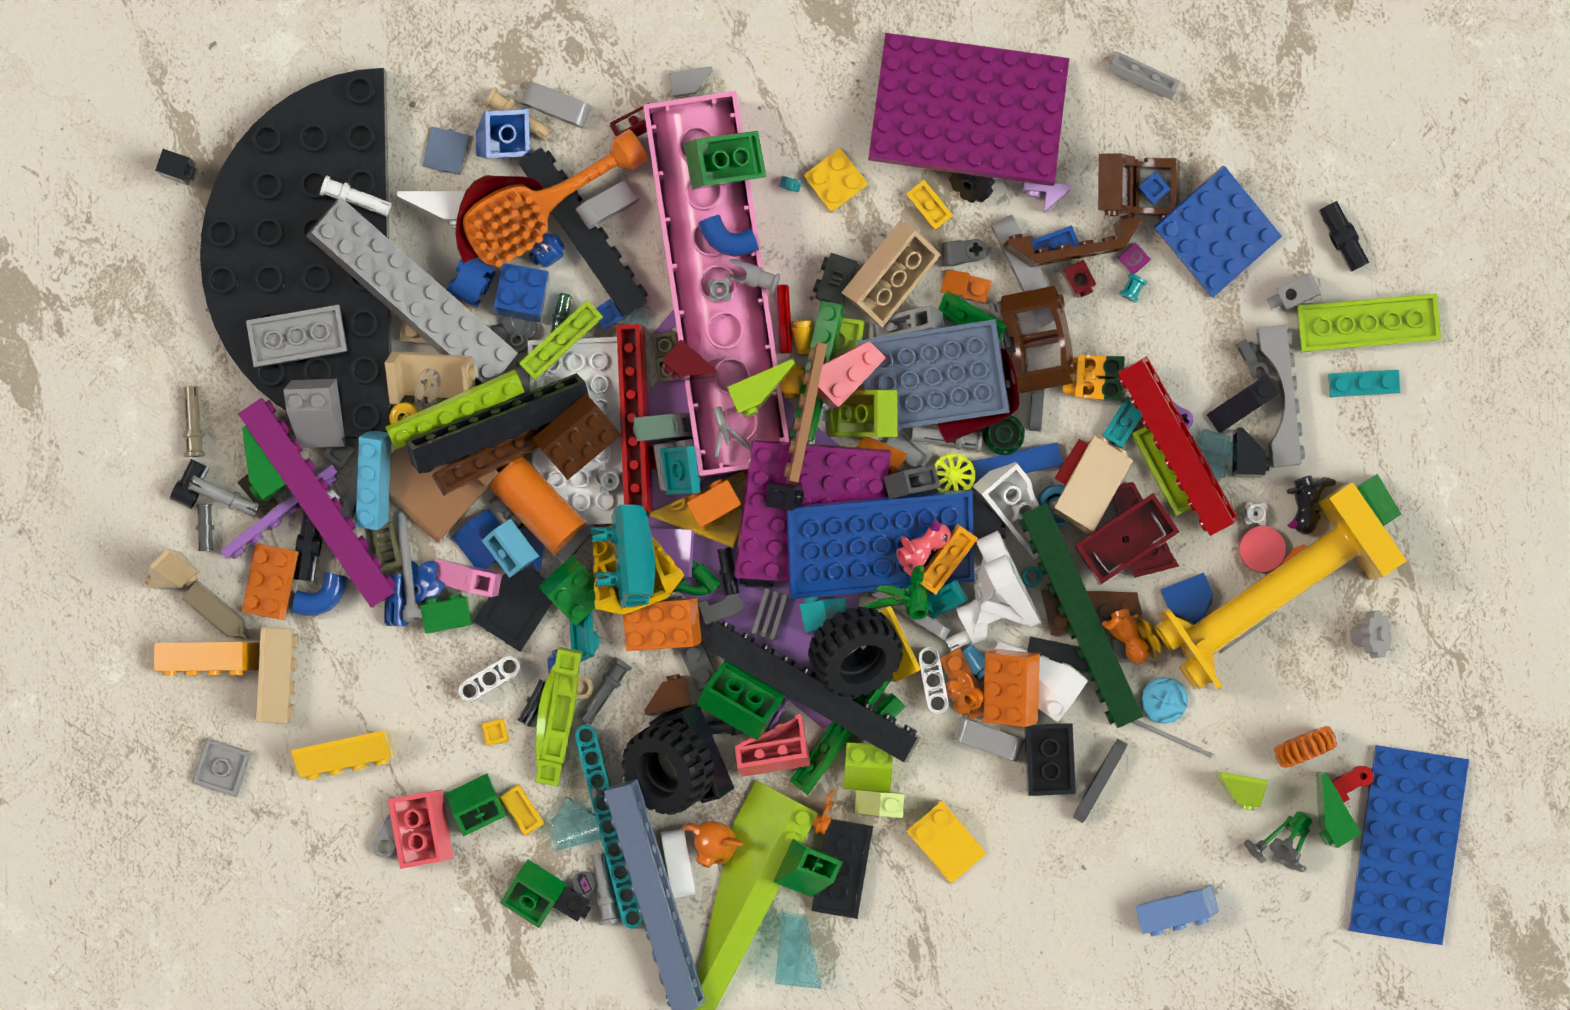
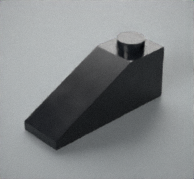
(1243, 403)

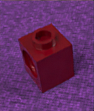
(1079, 268)

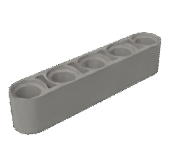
(1027, 277)

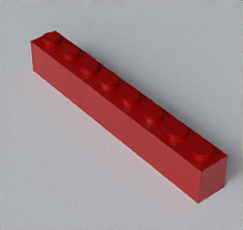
(633, 404)
(1178, 446)

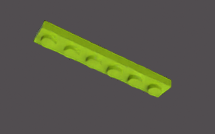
(456, 407)

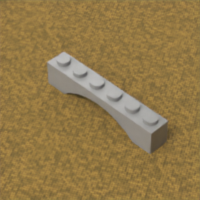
(1274, 348)

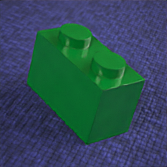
(446, 614)

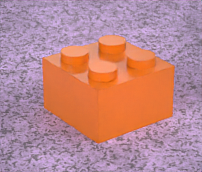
(714, 503)

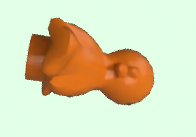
(1125, 629)

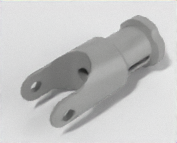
(755, 276)

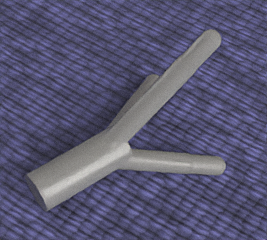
(723, 429)

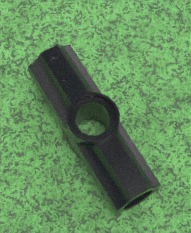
(1343, 236)
(309, 549)

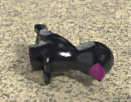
(1306, 496)

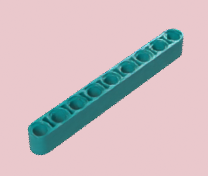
(603, 815)

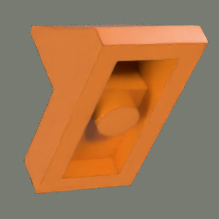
(966, 286)

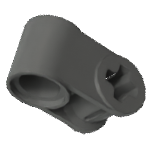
(958, 252)

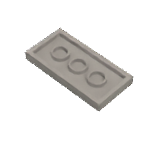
(296, 336)

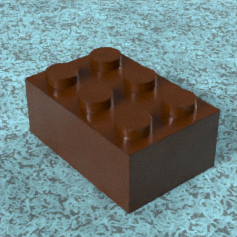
(576, 436)

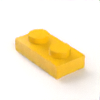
(929, 205)

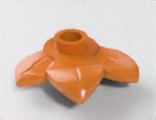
(964, 694)
(822, 822)

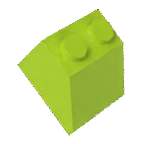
(867, 768)

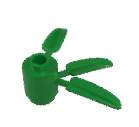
(913, 596)

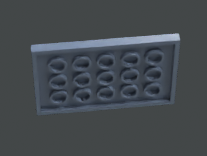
(942, 373)

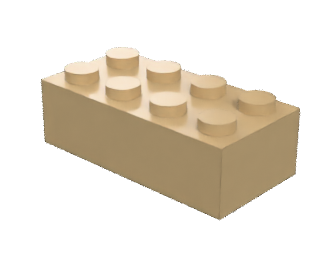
(891, 273)

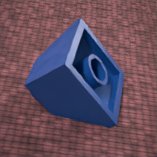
(503, 134)

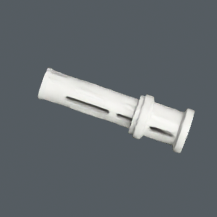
(361, 199)

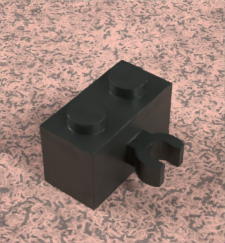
(836, 276)

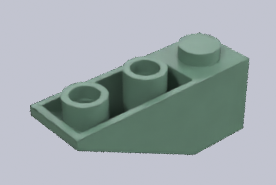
(663, 427)

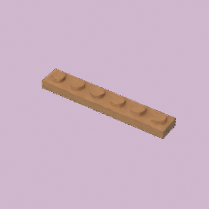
(803, 423)

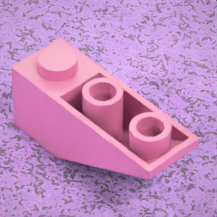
(468, 578)

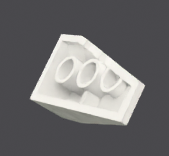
(1008, 494)
(1057, 684)

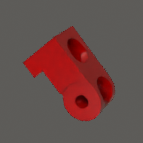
(1351, 780)

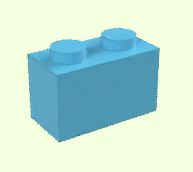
(510, 548)

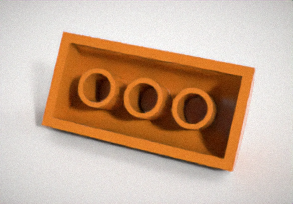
(537, 504)

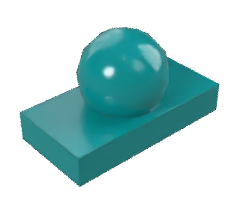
(946, 599)
(584, 638)

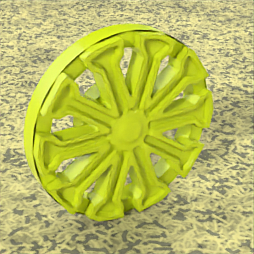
(953, 474)

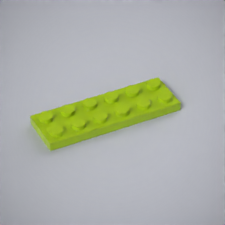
(1368, 322)

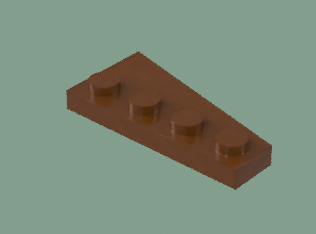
(1103, 602)

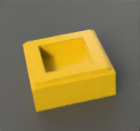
(495, 732)

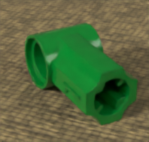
(890, 705)

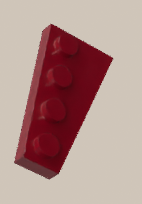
(1159, 558)

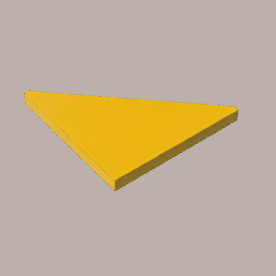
(722, 531)

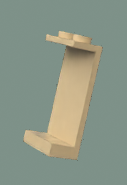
(404, 368)
(1092, 485)

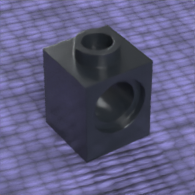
(562, 902)

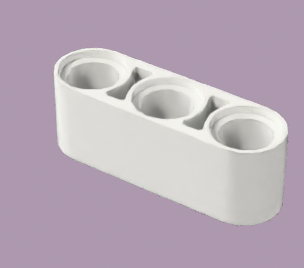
(478, 679)
(940, 689)
(678, 863)

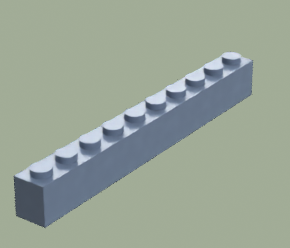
(654, 896)

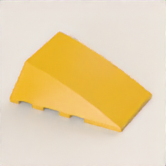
(607, 597)

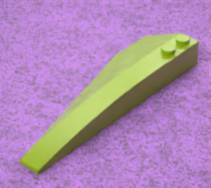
(746, 885)

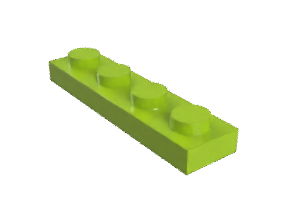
(561, 340)

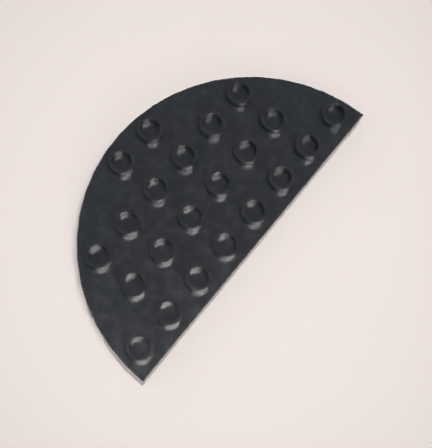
(258, 248)

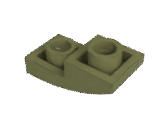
(663, 343)

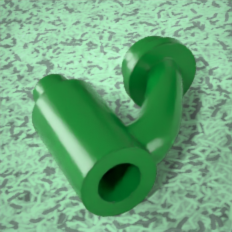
(704, 577)

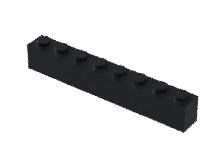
(589, 242)
(494, 424)

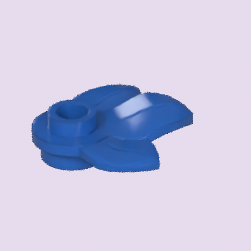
(425, 579)

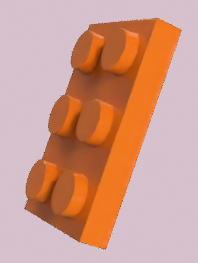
(270, 581)

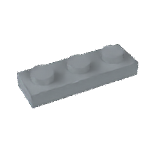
(1143, 75)

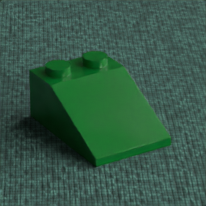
(724, 159)
(261, 472)
(1334, 818)

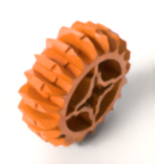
(1305, 747)

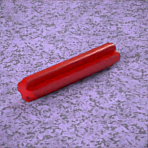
(784, 319)

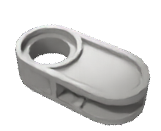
(385, 833)

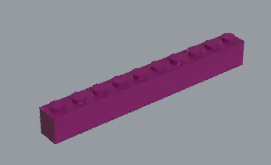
(317, 502)

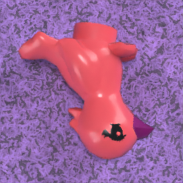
(918, 550)

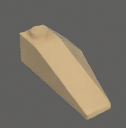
(171, 571)

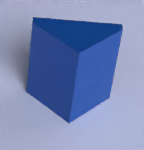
(470, 538)

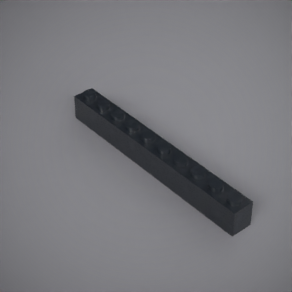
(808, 690)

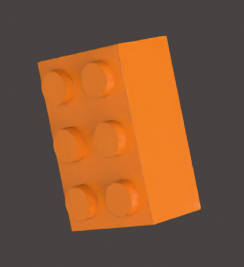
(663, 625)
(1011, 687)

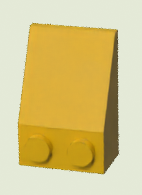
(946, 841)

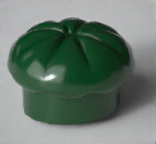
(1004, 436)

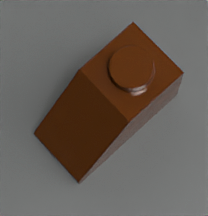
(669, 695)

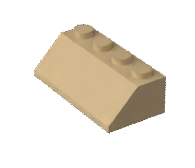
(276, 674)

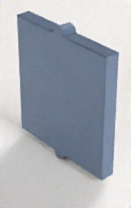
(445, 150)

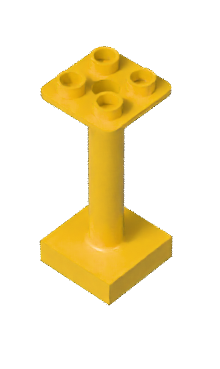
(1355, 535)

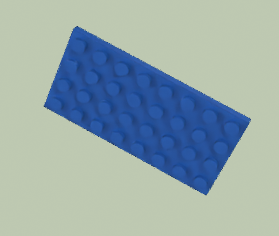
(856, 542)
(1408, 845)

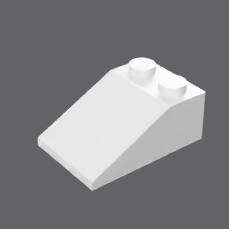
(437, 204)

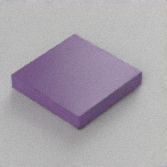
(678, 546)

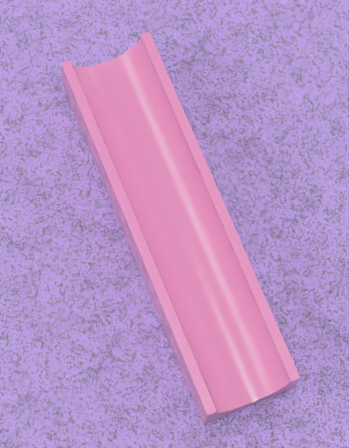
(729, 334)

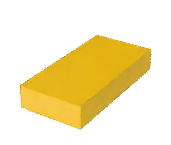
(522, 809)

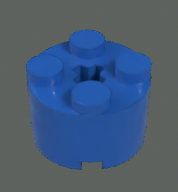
(472, 281)

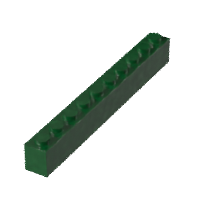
(1081, 615)

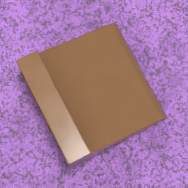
(422, 499)

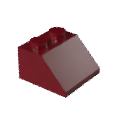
(687, 364)

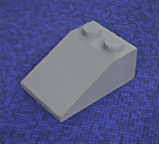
(315, 412)

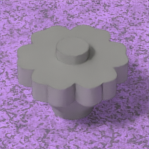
(1372, 634)

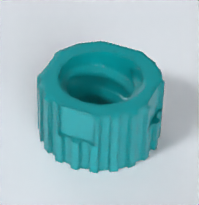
(790, 184)
(1024, 576)

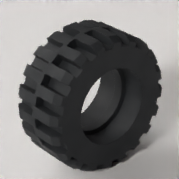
(866, 669)
(686, 755)

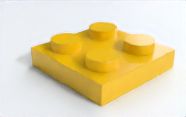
(835, 180)

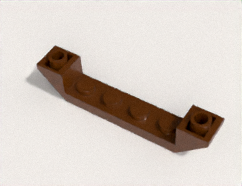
(1022, 247)

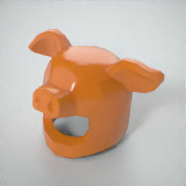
(713, 842)

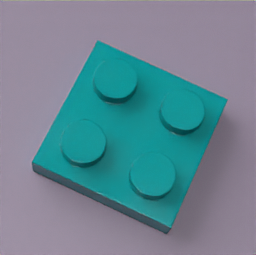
(680, 470)

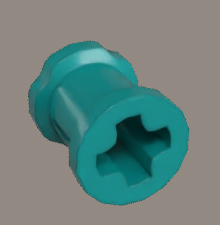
(1133, 287)

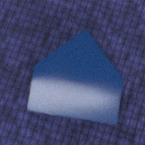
(1189, 598)

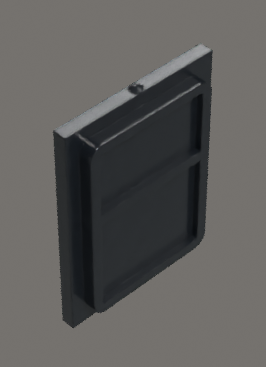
(516, 609)

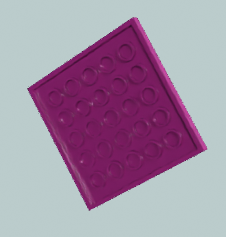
(826, 477)

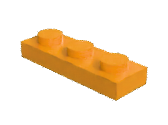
(947, 558)

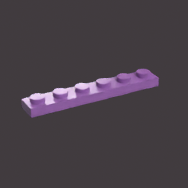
(272, 519)

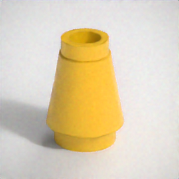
(802, 333)

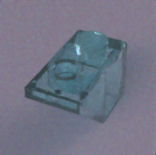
(1214, 449)

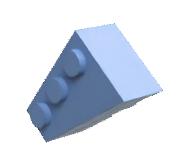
(1177, 911)

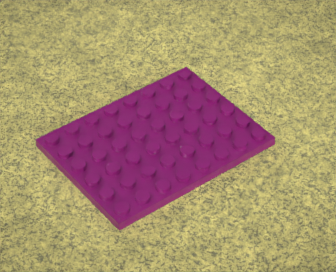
(969, 109)

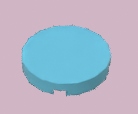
(1164, 700)

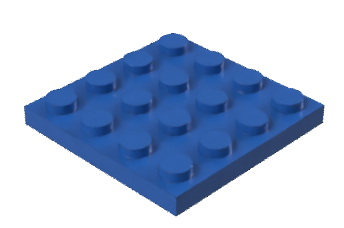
(1217, 231)

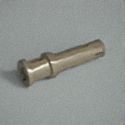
(192, 434)

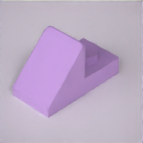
(1052, 193)

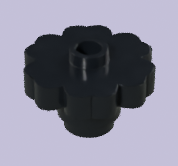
(972, 186)

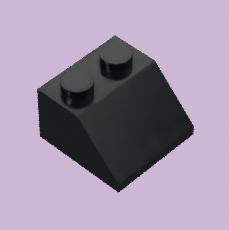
(1247, 456)

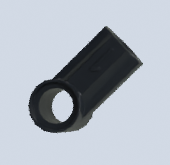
(180, 492)

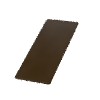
(264, 506)

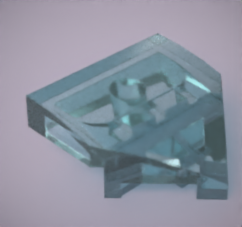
(573, 825)

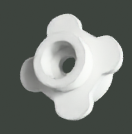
(1260, 518)

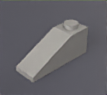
(908, 321)

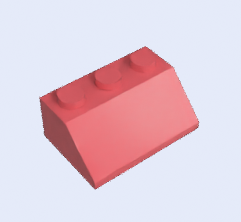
(420, 829)

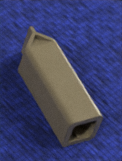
(215, 611)

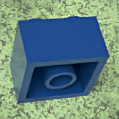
(521, 292)

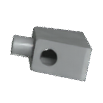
(1305, 288)

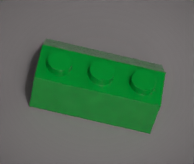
(740, 700)

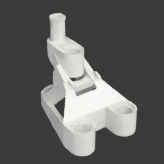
(996, 583)

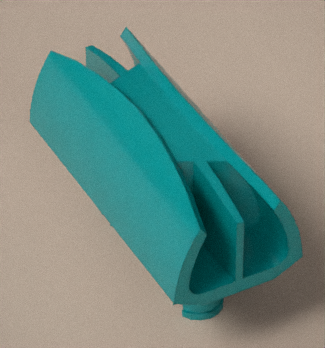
(633, 555)

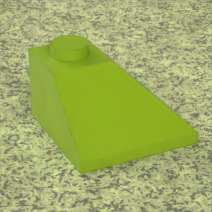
(1243, 789)

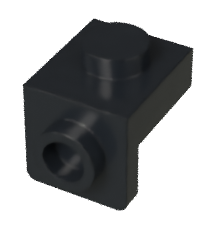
(784, 496)

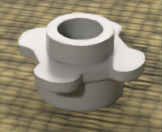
(724, 285)
(615, 485)

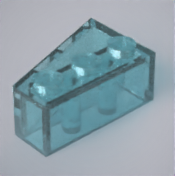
(795, 953)

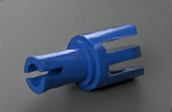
(395, 604)

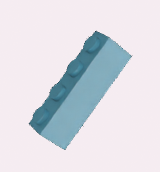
(373, 480)

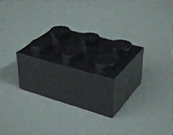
(1050, 759)

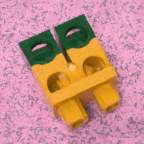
(1088, 381)

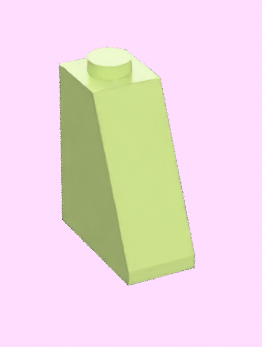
(879, 803)

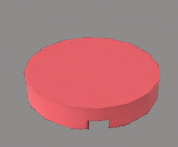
(1262, 549)

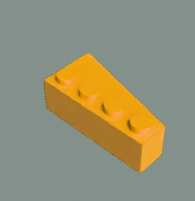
(206, 657)

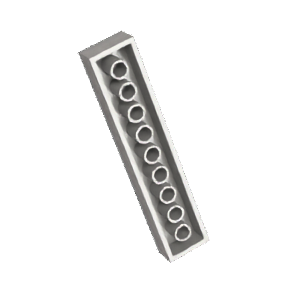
(409, 290)

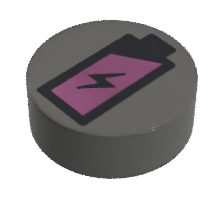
(584, 883)

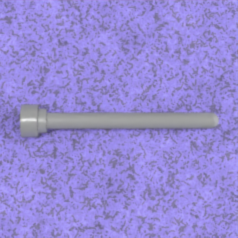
(411, 611)

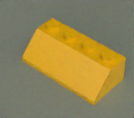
(342, 754)

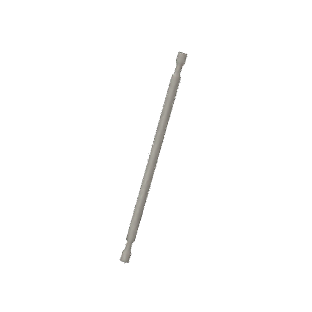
(1173, 738)

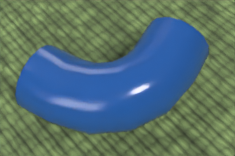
(727, 242)
(323, 600)

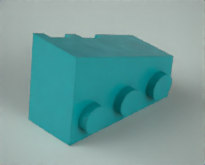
(816, 612)

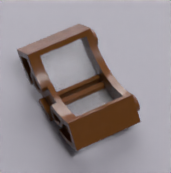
(1122, 174)
(1040, 338)

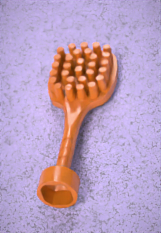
(517, 217)

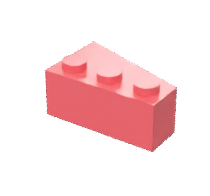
(846, 372)
(775, 750)

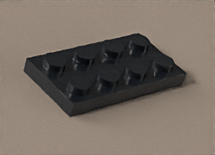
(851, 845)

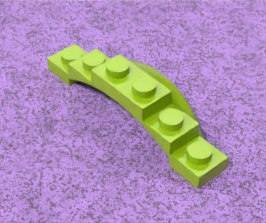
(556, 716)

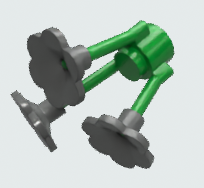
(1284, 850)

